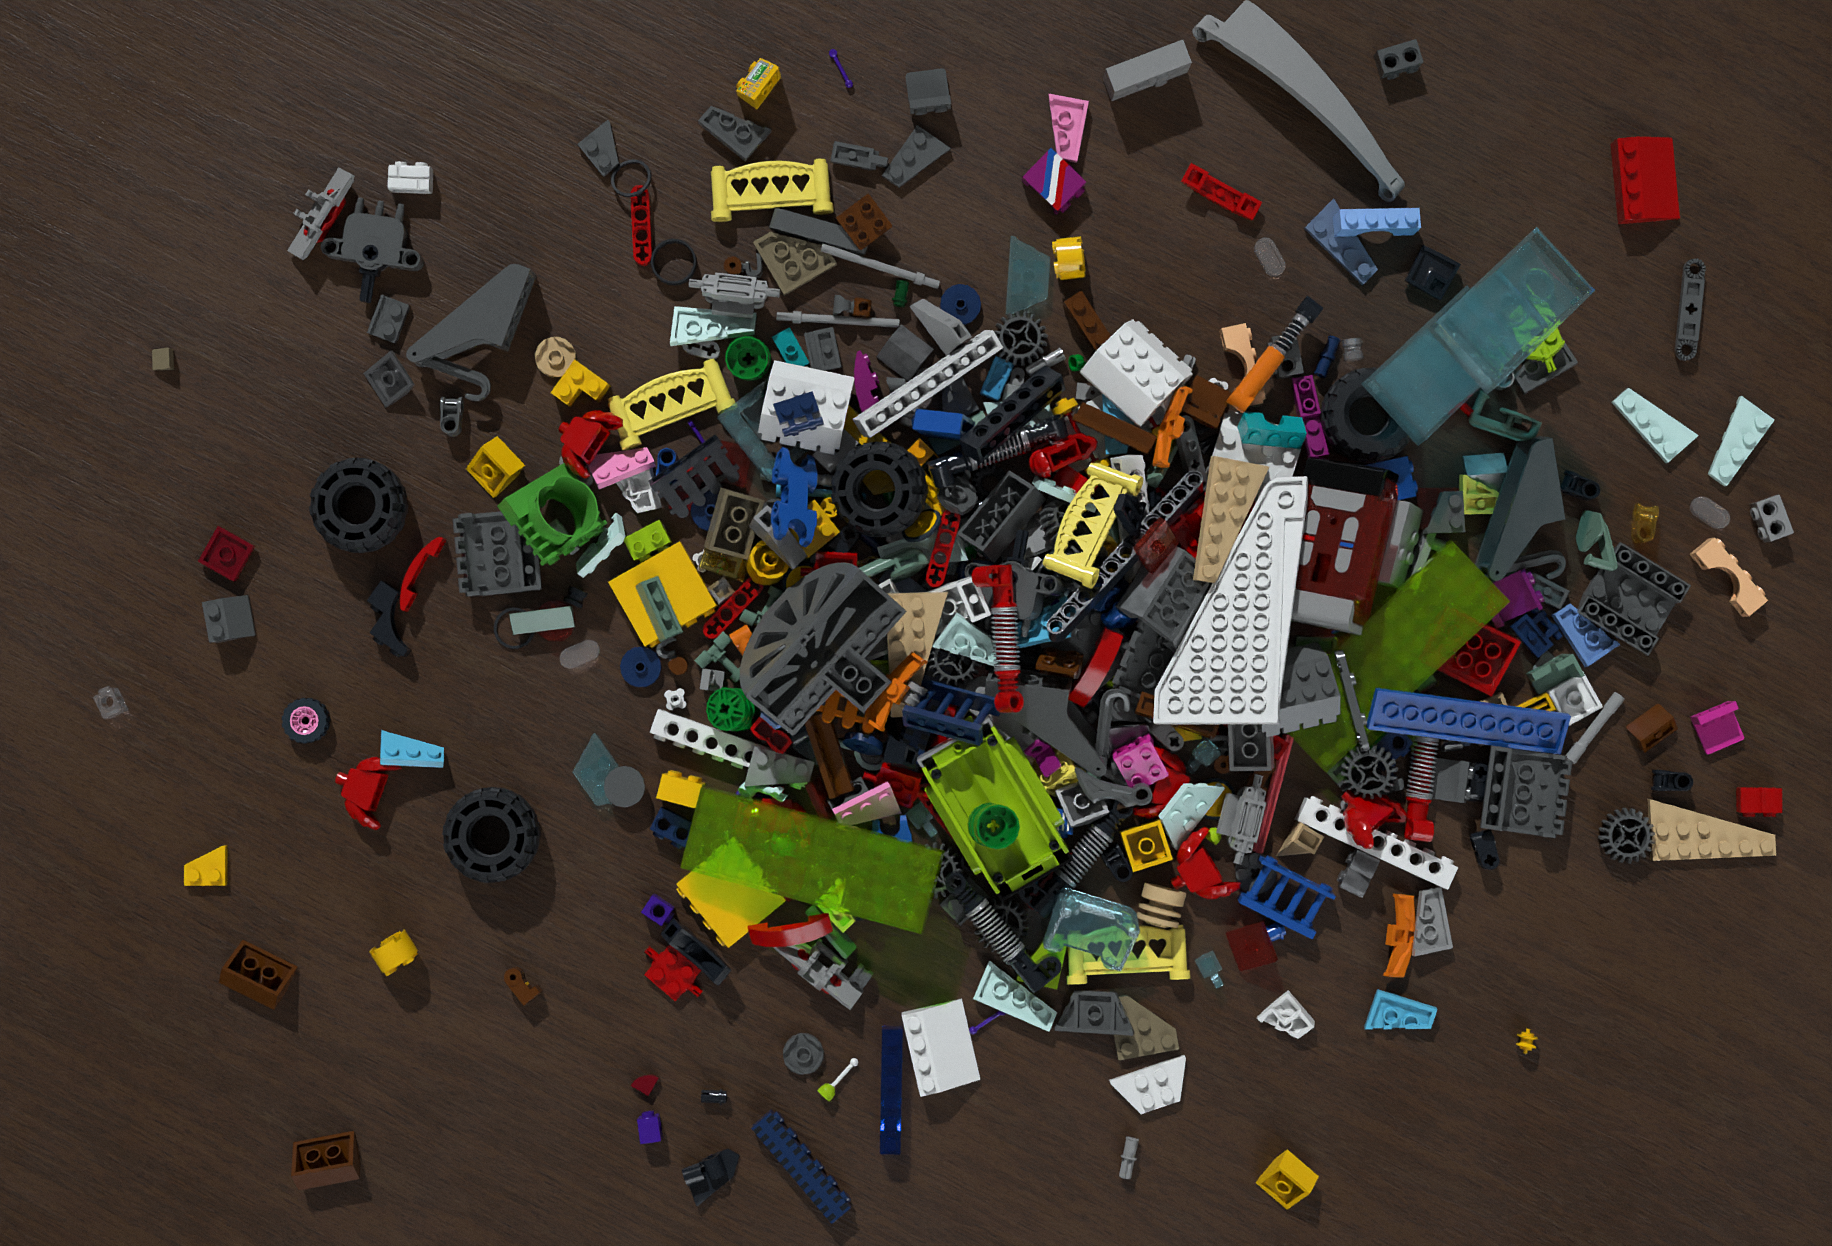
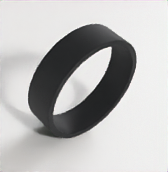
(669, 241)

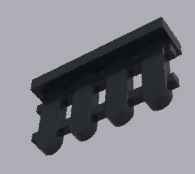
(679, 469)

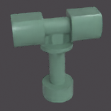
(754, 618)
(716, 653)

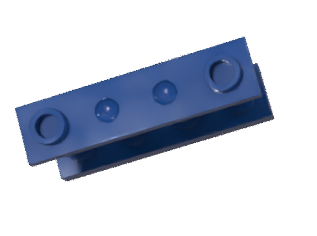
(1286, 917)

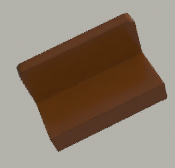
(1652, 727)

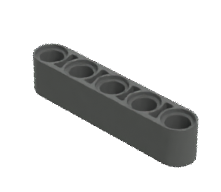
(813, 230)

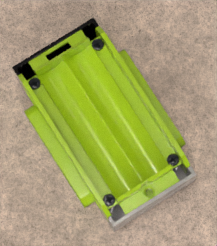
(1000, 774)

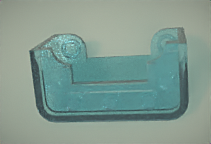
(1092, 927)

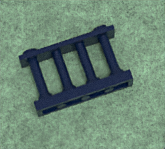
(945, 725)

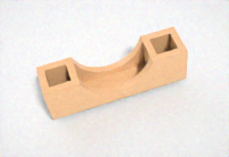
(1237, 341)
(1745, 596)

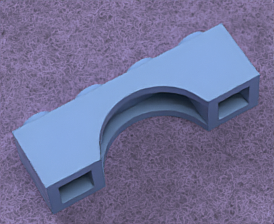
(1394, 220)

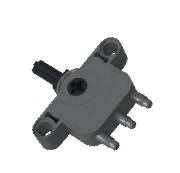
(373, 233)
(1027, 588)

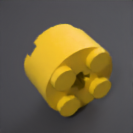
(1070, 258)
(761, 571)
(394, 951)

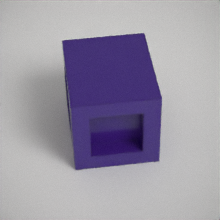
(649, 908)
(649, 1127)

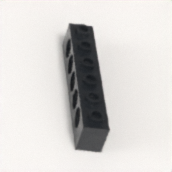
(1012, 414)

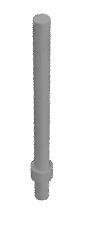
(918, 278)
(797, 317)

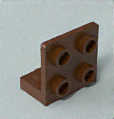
(864, 222)
(1205, 402)
(1060, 663)

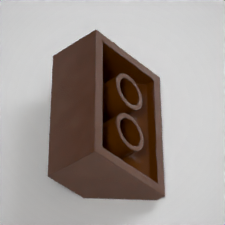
(257, 974)
(325, 1160)

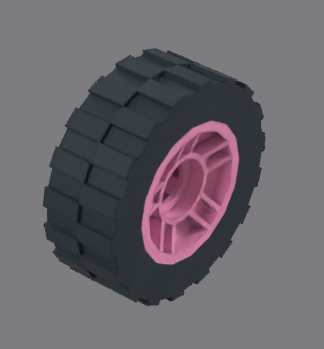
(296, 713)

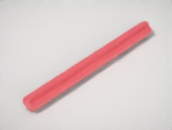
(1272, 796)

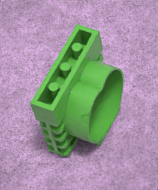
(524, 508)

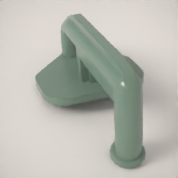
(1507, 429)
(1593, 529)
(894, 560)

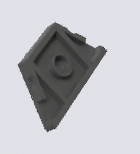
(1095, 1013)

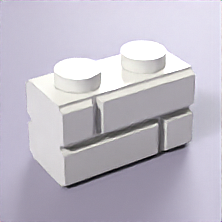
(410, 178)

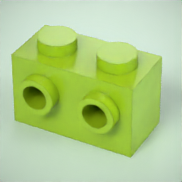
(647, 541)

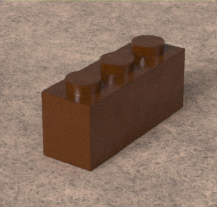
(1086, 321)

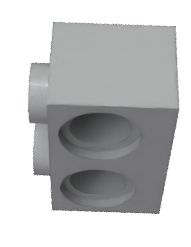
(1776, 516)

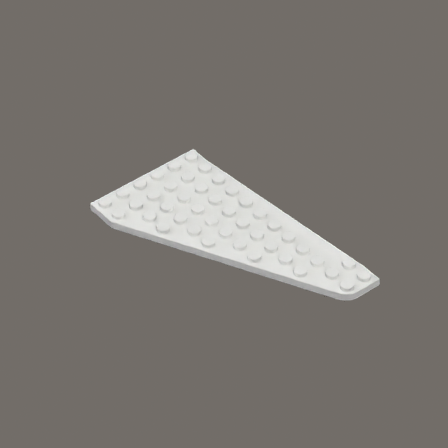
(1238, 641)

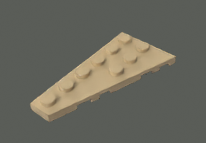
(1227, 501)
(914, 632)
(1693, 835)

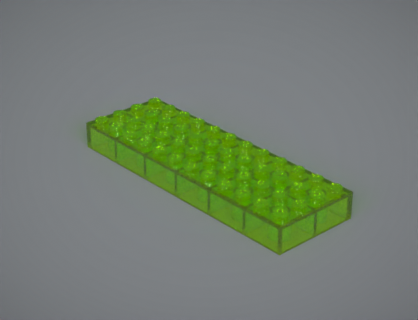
(1406, 642)
(812, 859)

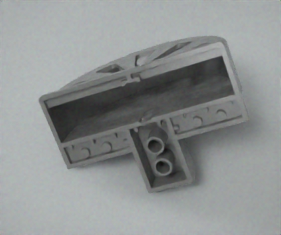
(818, 644)

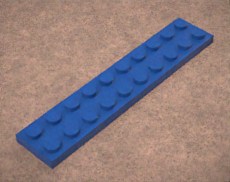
(1467, 721)

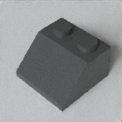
(228, 619)

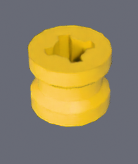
(827, 505)

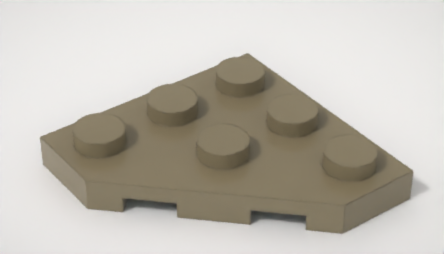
(792, 260)
(1150, 1033)

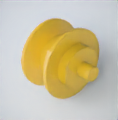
(1526, 1041)

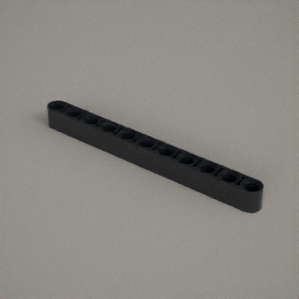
(1121, 564)

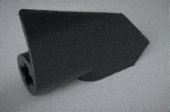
(710, 1174)

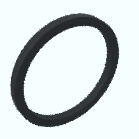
(632, 161)
(496, 633)

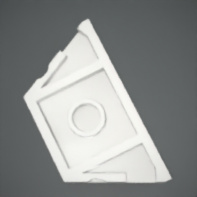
(1153, 1085)

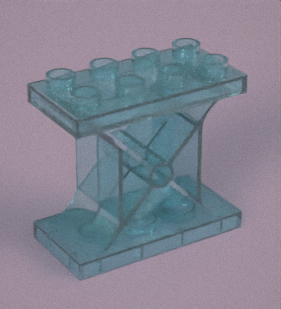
(1478, 336)

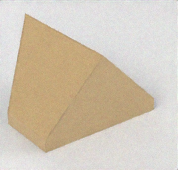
(1300, 841)

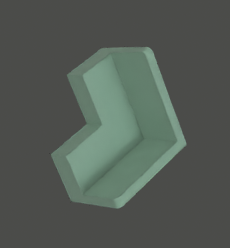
(1554, 672)

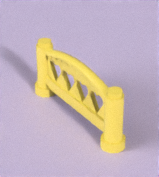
(814, 194)
(713, 395)
(1079, 565)
(1171, 959)

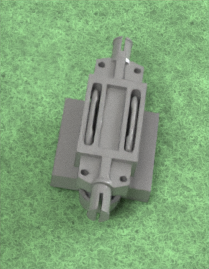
(734, 294)
(1242, 818)

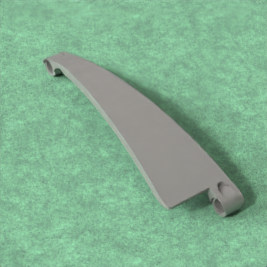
(1276, 54)

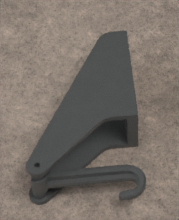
(484, 318)
(1525, 503)
(1060, 721)

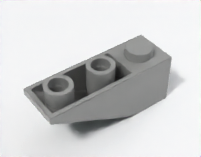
(942, 326)
(787, 549)

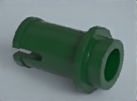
(900, 294)

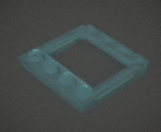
(747, 438)

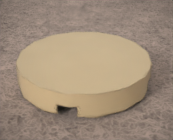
(554, 356)

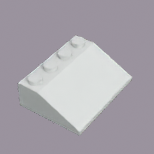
(940, 1047)

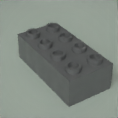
(1001, 516)

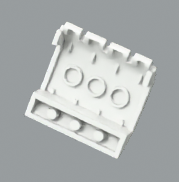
(1135, 371)
(832, 397)
(1229, 445)

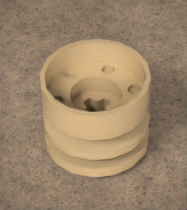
(1161, 905)

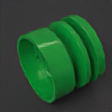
(739, 350)
(731, 710)
(1005, 825)

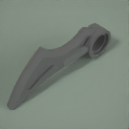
(1097, 790)

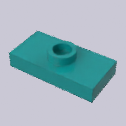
(790, 348)

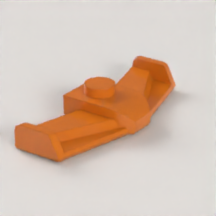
(1170, 427)
(895, 690)
(1401, 936)

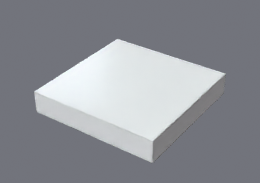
(1575, 698)

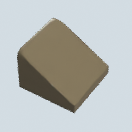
(163, 359)

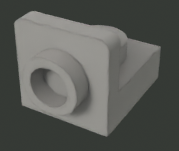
(712, 679)

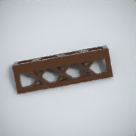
(1115, 428)
(1146, 709)
(829, 756)

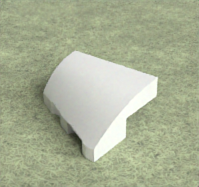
(639, 492)
(1288, 1016)

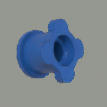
(1276, 931)

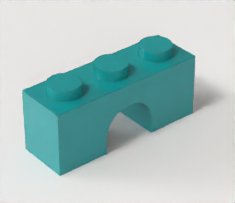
(1257, 431)

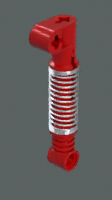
(1005, 634)
(1418, 794)

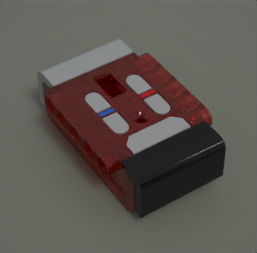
(1343, 542)

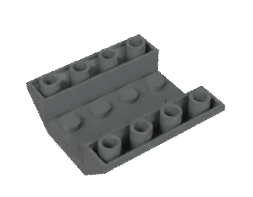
(1167, 597)
(1632, 598)

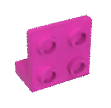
(1718, 727)
(1140, 761)

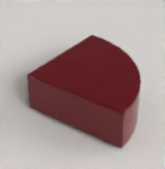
(645, 1083)

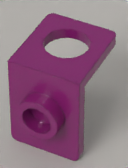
(1044, 757)

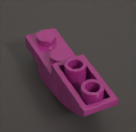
(865, 383)
(1309, 409)

